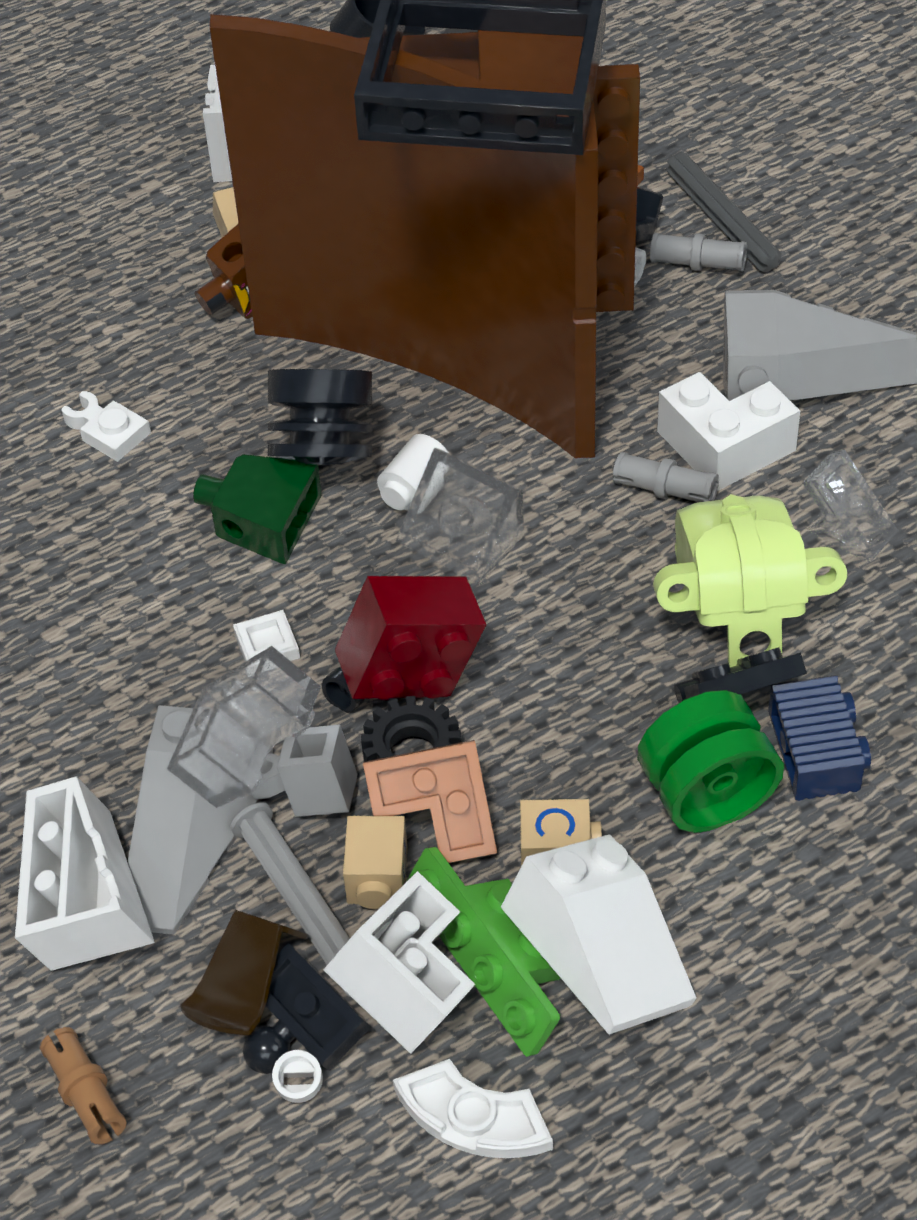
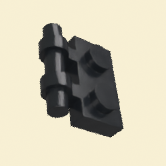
(748, 675)

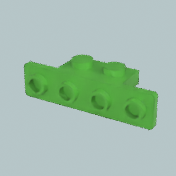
(495, 953)

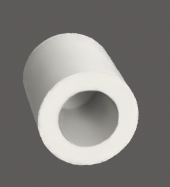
(405, 471)

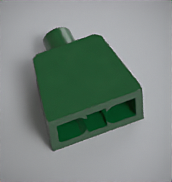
(262, 503)

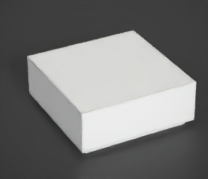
(266, 631)

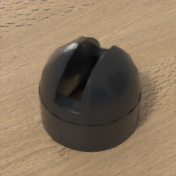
(337, 691)

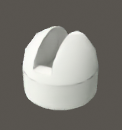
(297, 1065)

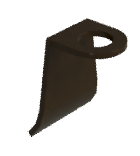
(238, 976)

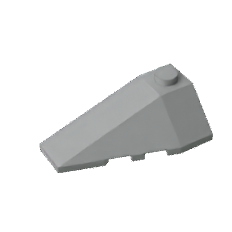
(809, 348)
(175, 831)

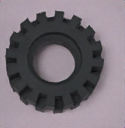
(407, 723)

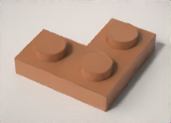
(445, 782)

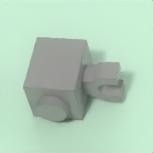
(313, 772)

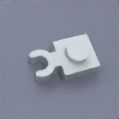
(107, 429)

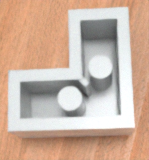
(724, 434)
(398, 969)

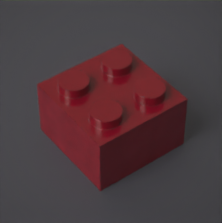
(409, 636)

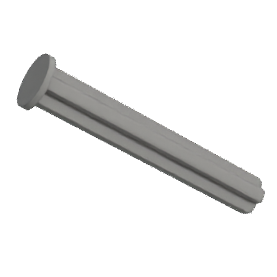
(290, 879)

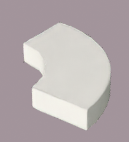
(473, 1117)

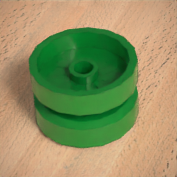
(710, 761)

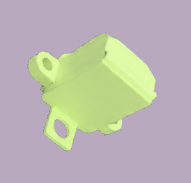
(744, 568)

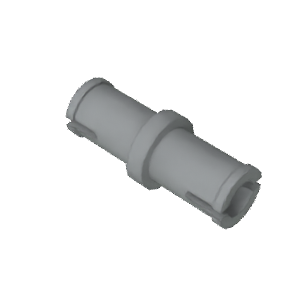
(698, 252)
(665, 478)

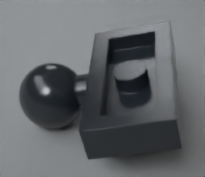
(307, 1011)

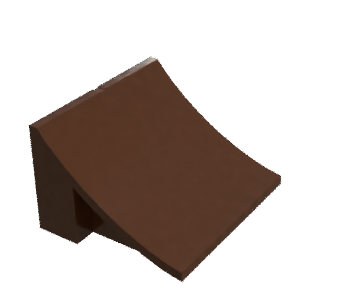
(433, 252)

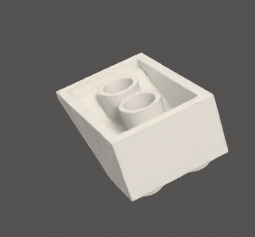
(600, 931)

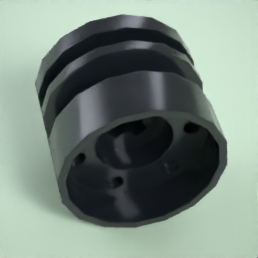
(320, 413)

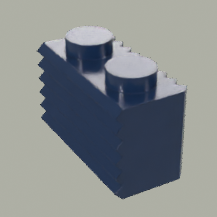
(818, 737)

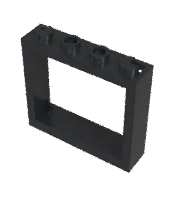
(479, 115)

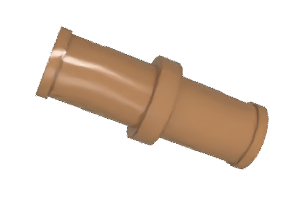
(83, 1085)

